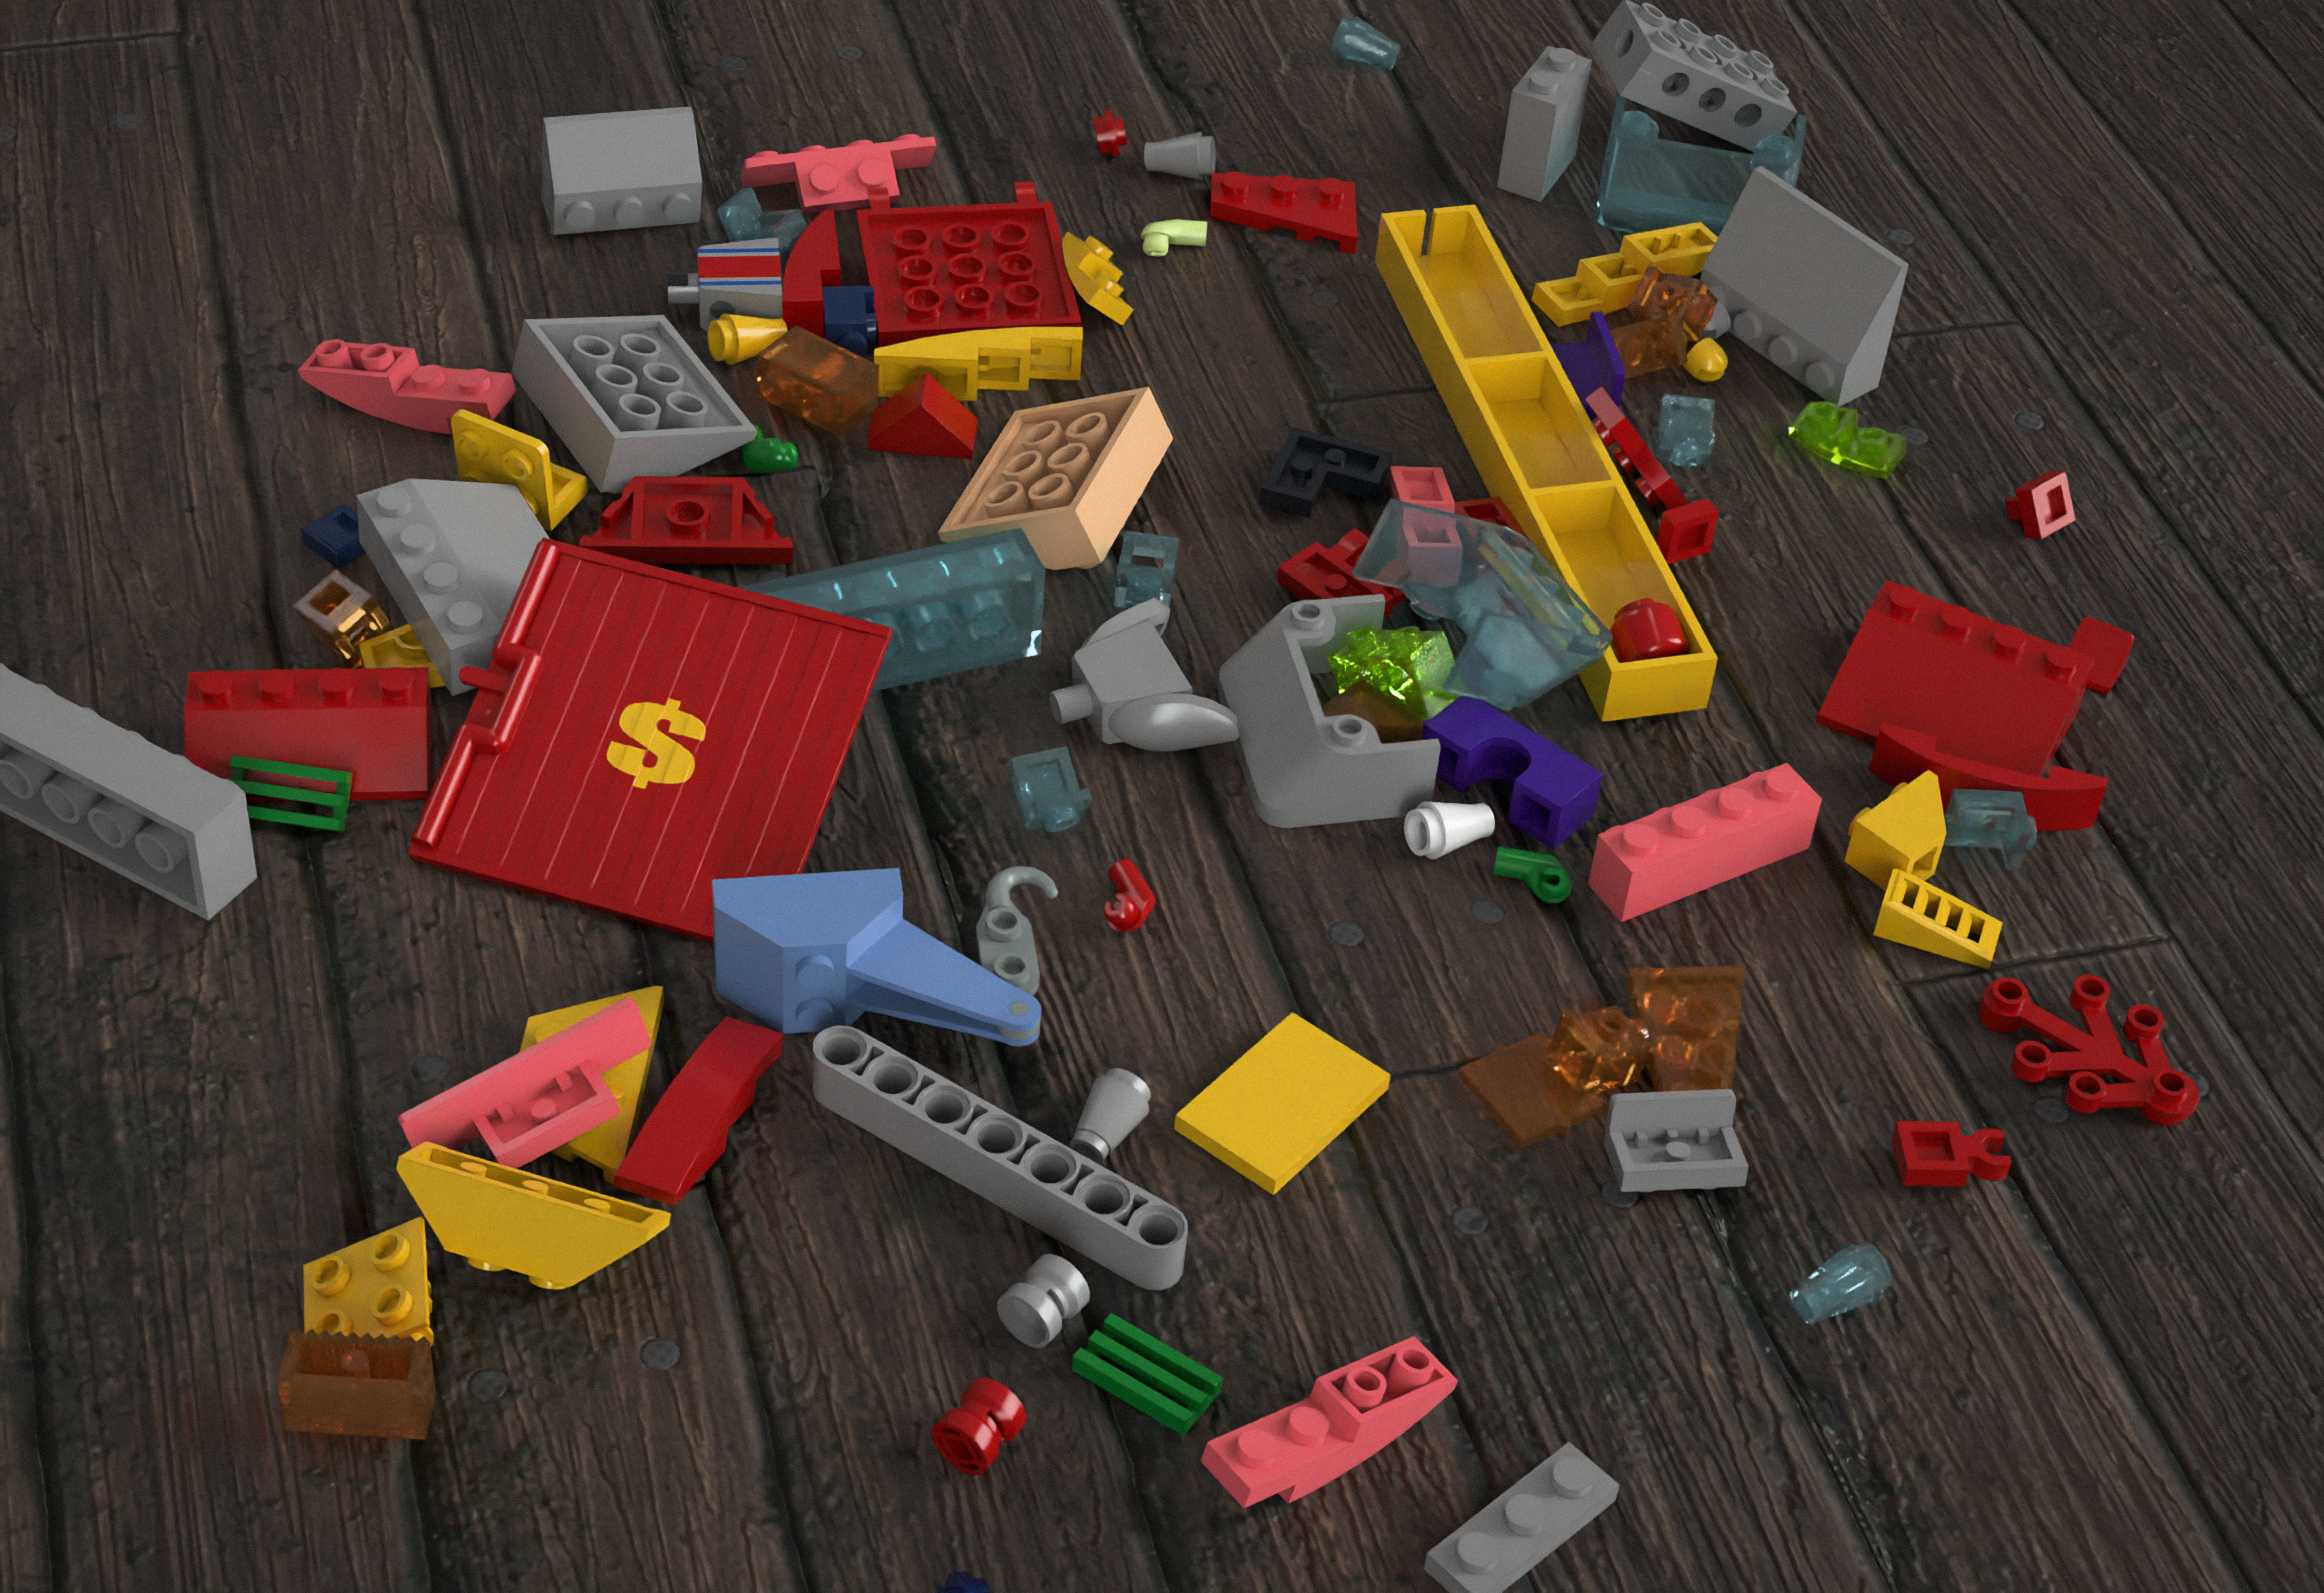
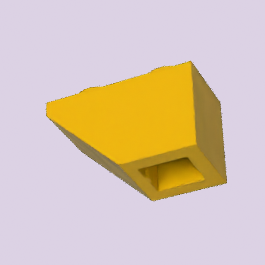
(1899, 833)

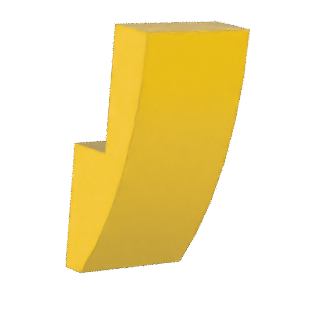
(1095, 276)

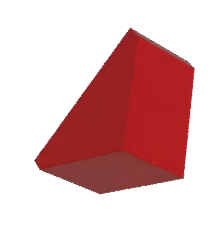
(924, 422)

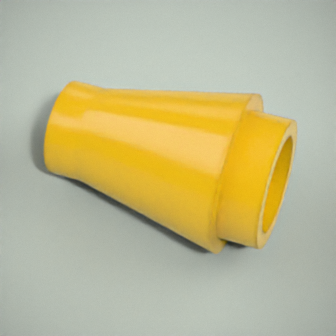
(742, 337)

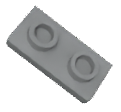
(1674, 1140)

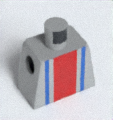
(732, 280)

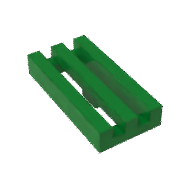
(339, 800)
(1154, 1368)

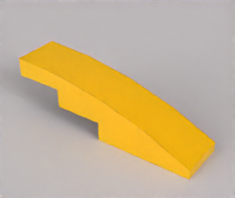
(1611, 280)
(982, 360)

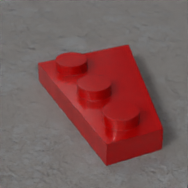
(1304, 205)

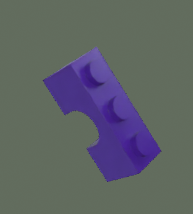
(1551, 787)

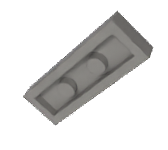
(1522, 1524)

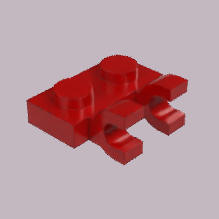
(1328, 573)

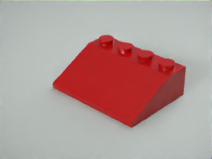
(1957, 677)

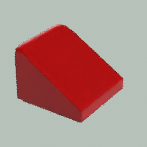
(2108, 646)

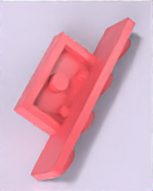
(840, 175)
(536, 1095)

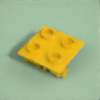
(373, 1286)

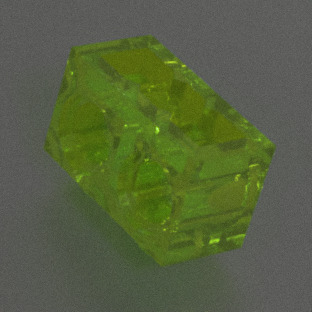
(1400, 664)

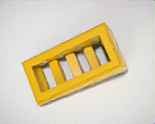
(1918, 917)

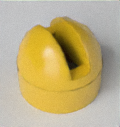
(1707, 361)

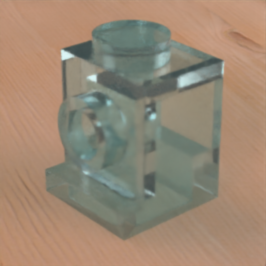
(1139, 582)

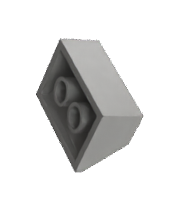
(621, 170)

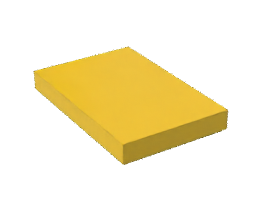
(1282, 1103)

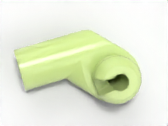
(1176, 231)

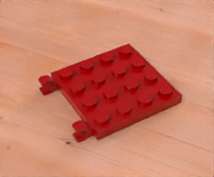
(964, 267)

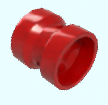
(973, 1432)

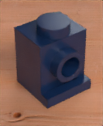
(850, 317)

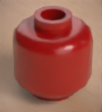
(1647, 632)

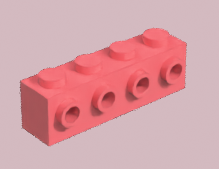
(1703, 841)

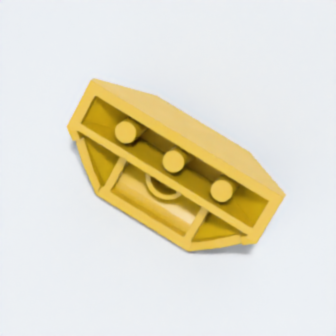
(522, 1219)

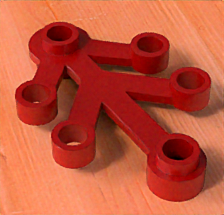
(2154, 1086)

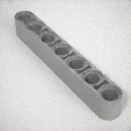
(1000, 1158)

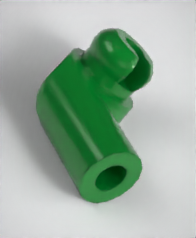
(768, 454)
(1538, 870)

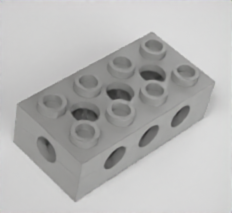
(1693, 75)

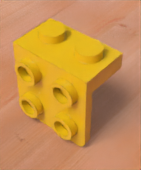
(505, 456)

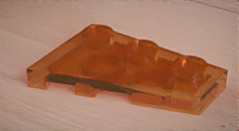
(1689, 1022)

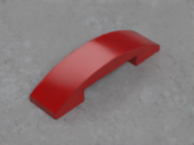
(2058, 803)

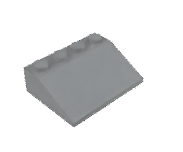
(1806, 288)
(627, 396)
(450, 562)

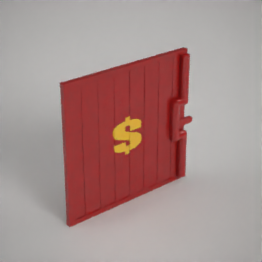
(647, 738)

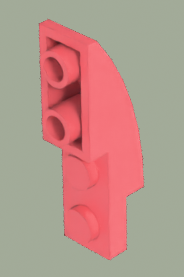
(396, 388)
(1333, 1430)

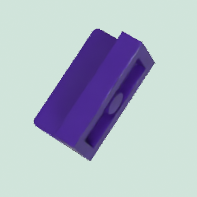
(1593, 363)

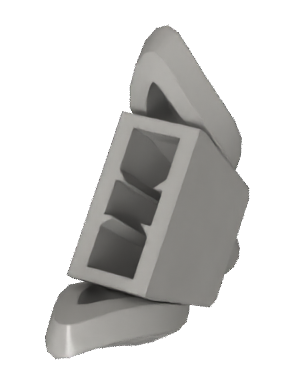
(1136, 689)

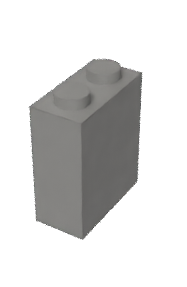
(1544, 123)

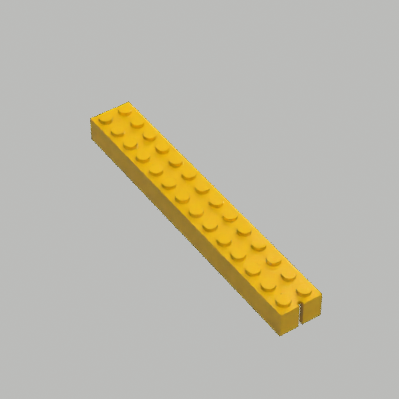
(1538, 445)

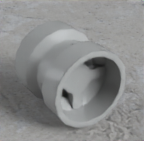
(1049, 1294)

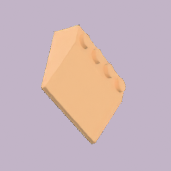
(1065, 476)

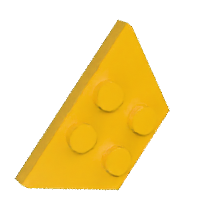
(612, 1140)

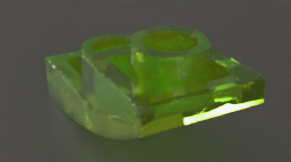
(1836, 437)

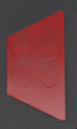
(690, 524)

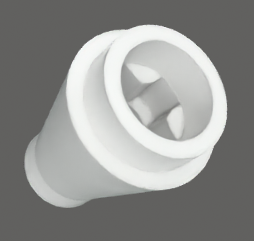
(1443, 827)

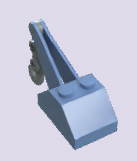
(837, 945)

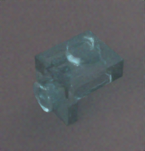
(746, 220)
(1685, 430)
(1048, 790)
(1991, 821)

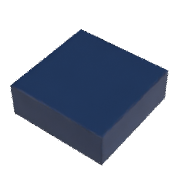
(335, 536)

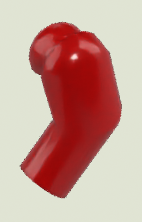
(1133, 898)

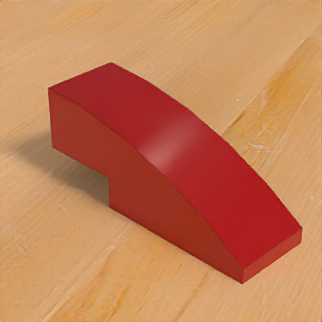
(810, 267)

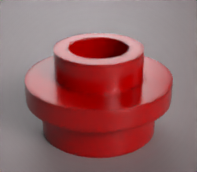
(1110, 133)

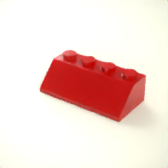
(321, 718)

